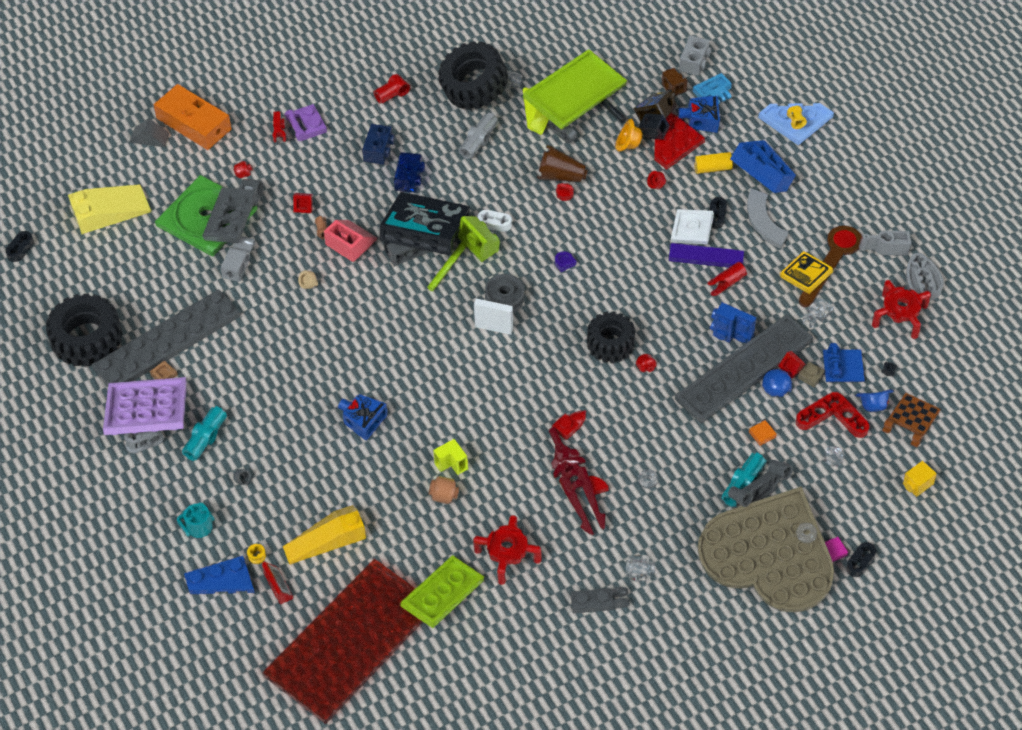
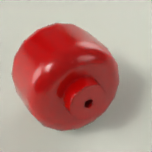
(242, 169)
(646, 363)

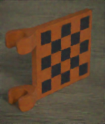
(913, 415)

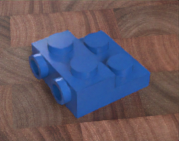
(732, 323)

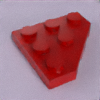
(677, 143)

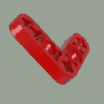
(836, 410)

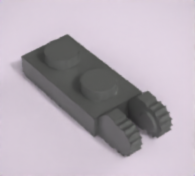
(599, 600)

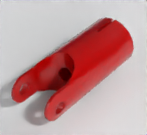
(728, 278)

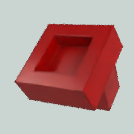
(302, 203)
(791, 364)

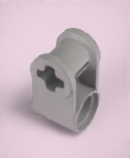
(143, 440)

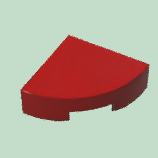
(599, 486)

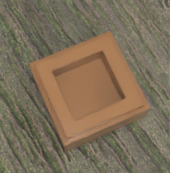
(163, 371)

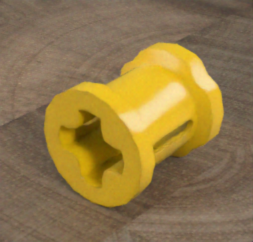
(796, 117)

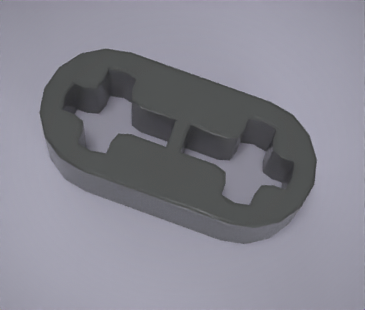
(567, 134)

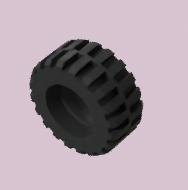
(482, 89)
(80, 311)

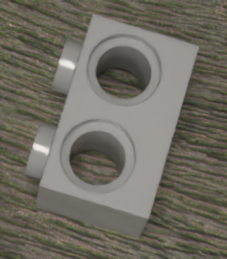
(694, 55)

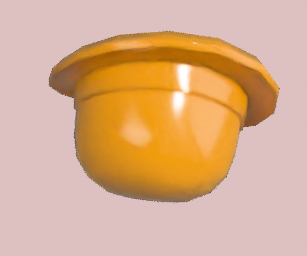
(629, 136)

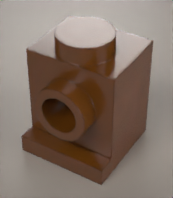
(674, 81)

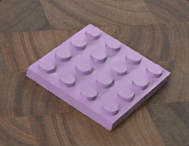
(145, 406)

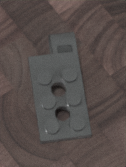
(233, 199)

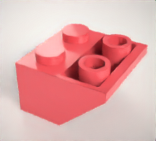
(348, 239)

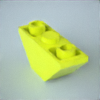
(535, 119)

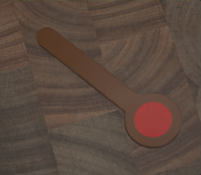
(842, 241)

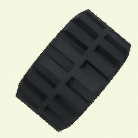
(611, 349)

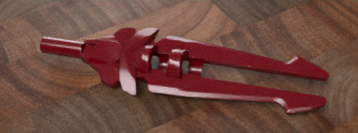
(567, 463)

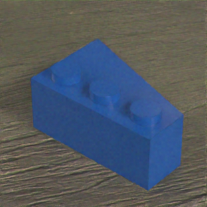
(764, 165)

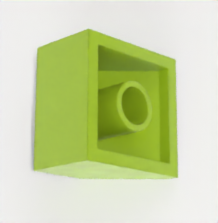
(478, 237)

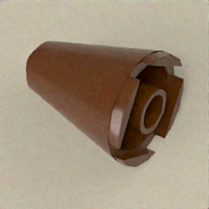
(560, 167)

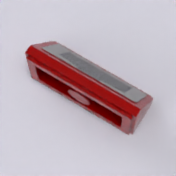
(277, 583)

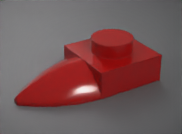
(569, 424)

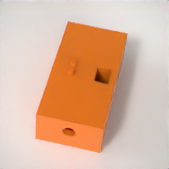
(192, 116)

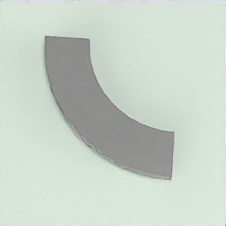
(760, 220)

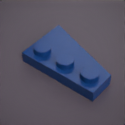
(220, 577)

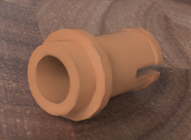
(321, 225)

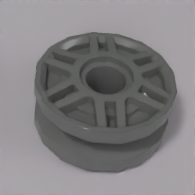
(505, 290)

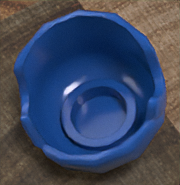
(777, 382)

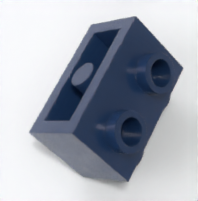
(378, 144)

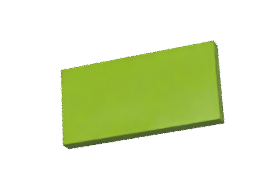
(442, 591)

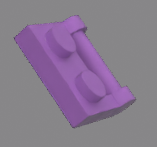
(310, 119)

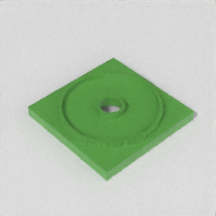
(184, 218)

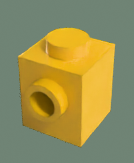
(919, 478)

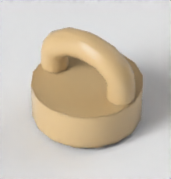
(307, 279)

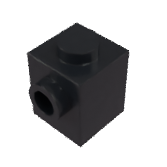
(654, 126)

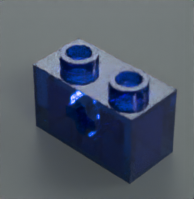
(408, 172)

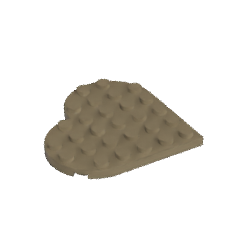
(761, 551)

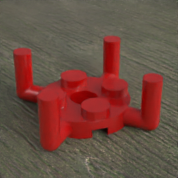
(914, 301)
(503, 555)

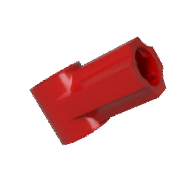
(395, 86)

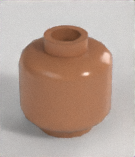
(443, 490)

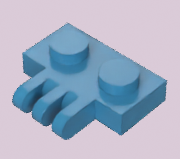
(714, 86)

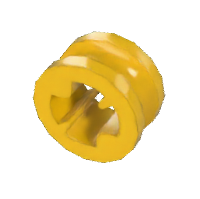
(252, 550)

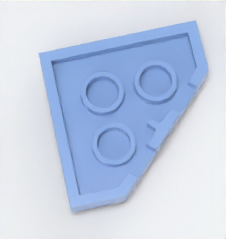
(777, 118)

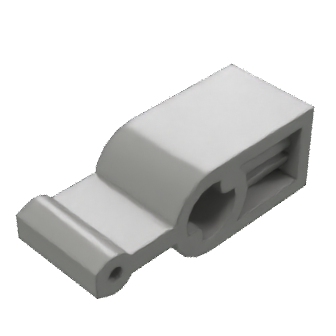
(887, 242)
(237, 259)

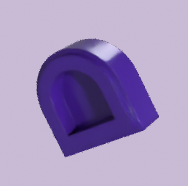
(564, 261)

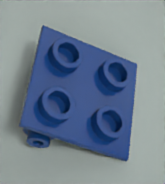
(843, 365)

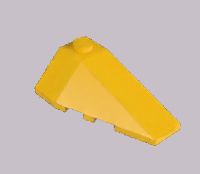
(332, 532)

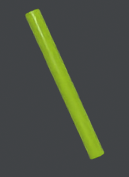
(446, 267)

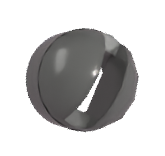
(243, 473)

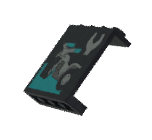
(423, 223)

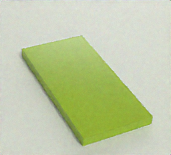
(574, 89)

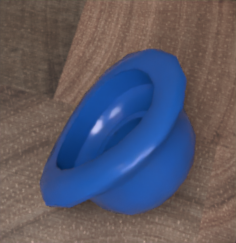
(875, 401)

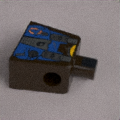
(661, 102)

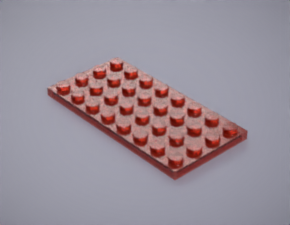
(345, 642)

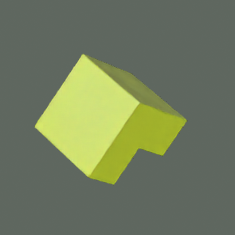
(452, 456)

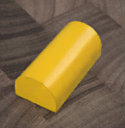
(713, 163)

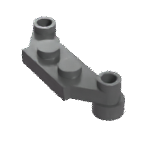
(763, 485)

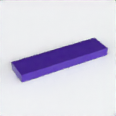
(704, 255)

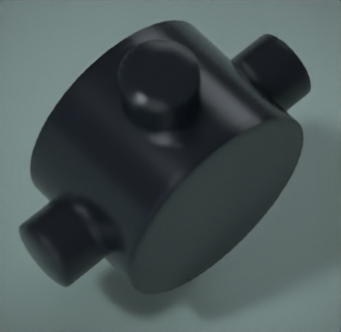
(889, 369)

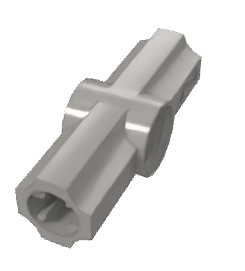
(478, 135)

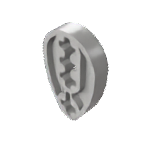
(929, 271)

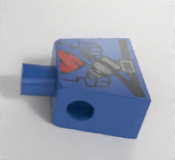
(702, 113)
(363, 414)

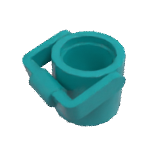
(197, 520)

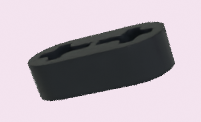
(720, 213)
(17, 245)
(864, 562)

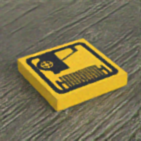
(806, 272)

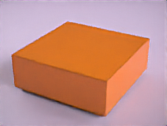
(762, 433)

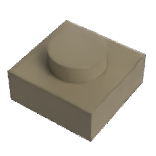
(811, 374)

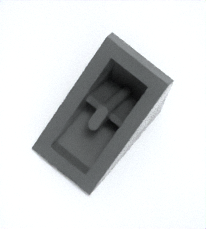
(149, 134)

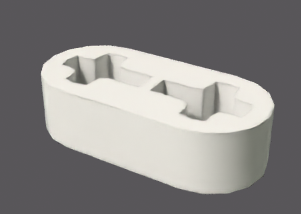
(495, 219)

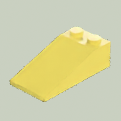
(107, 206)

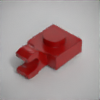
(278, 124)

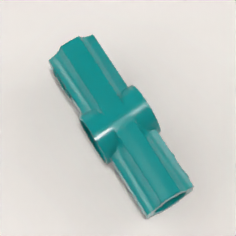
(204, 433)
(744, 476)

